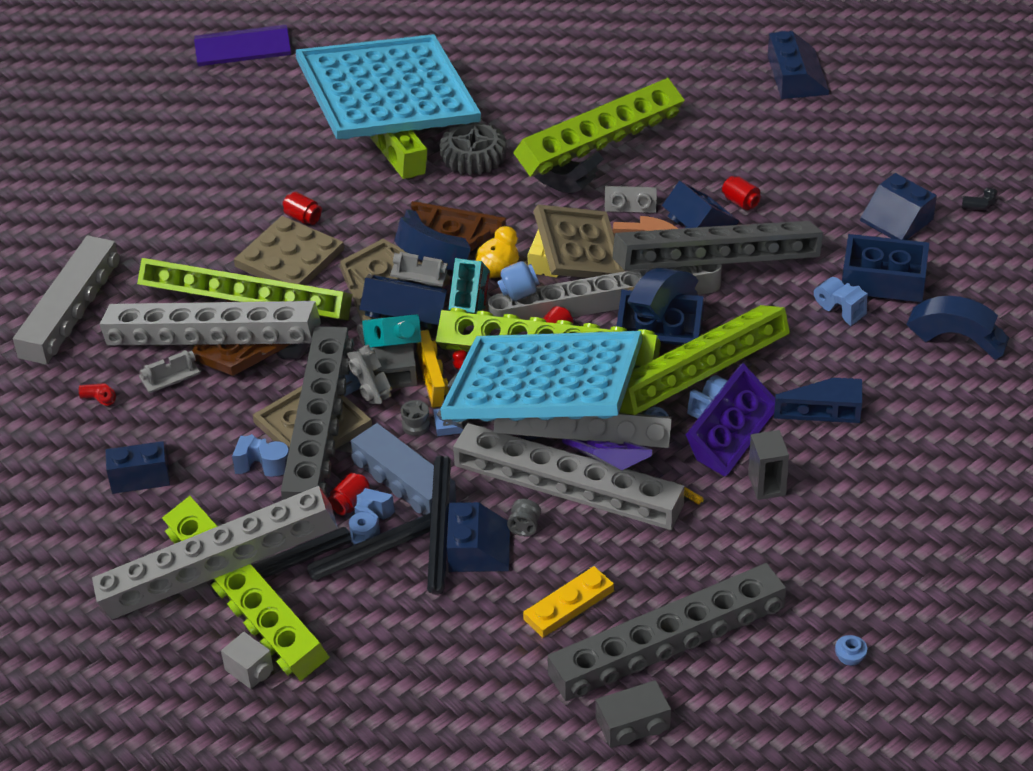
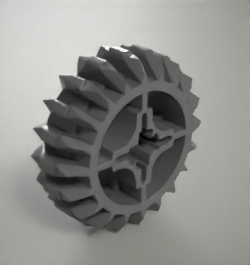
(473, 148)

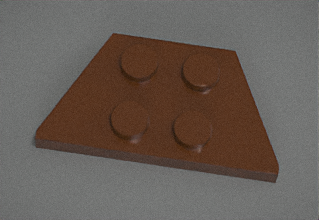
(473, 226)

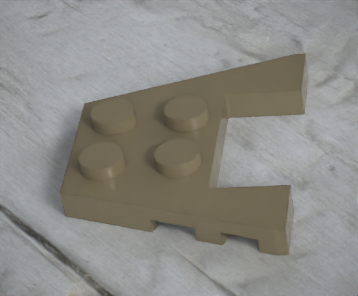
(373, 260)

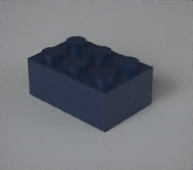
(886, 266)

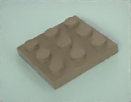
(576, 241)
(289, 253)
(279, 419)

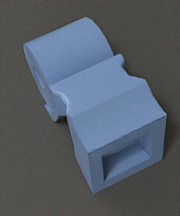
(851, 298)
(699, 401)
(271, 455)
(370, 507)

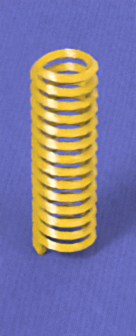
(693, 494)

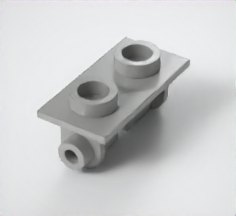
(630, 199)
(431, 272)
(158, 375)
(373, 387)

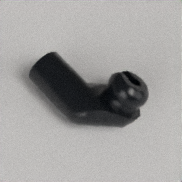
(981, 203)
(293, 351)

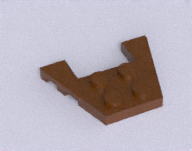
(234, 357)

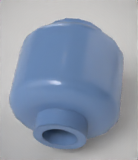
(518, 281)

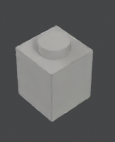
(247, 660)

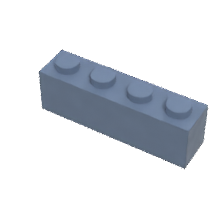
(397, 467)

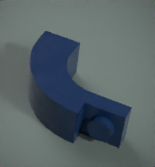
(423, 241)
(658, 288)
(959, 316)

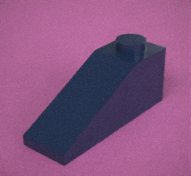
(822, 401)

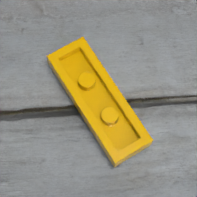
(431, 369)
(568, 601)

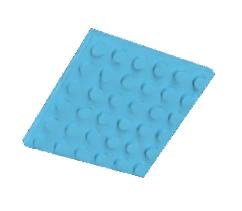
(387, 86)
(543, 376)

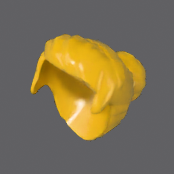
(499, 251)

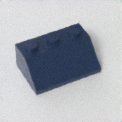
(795, 66)
(402, 298)
(679, 324)

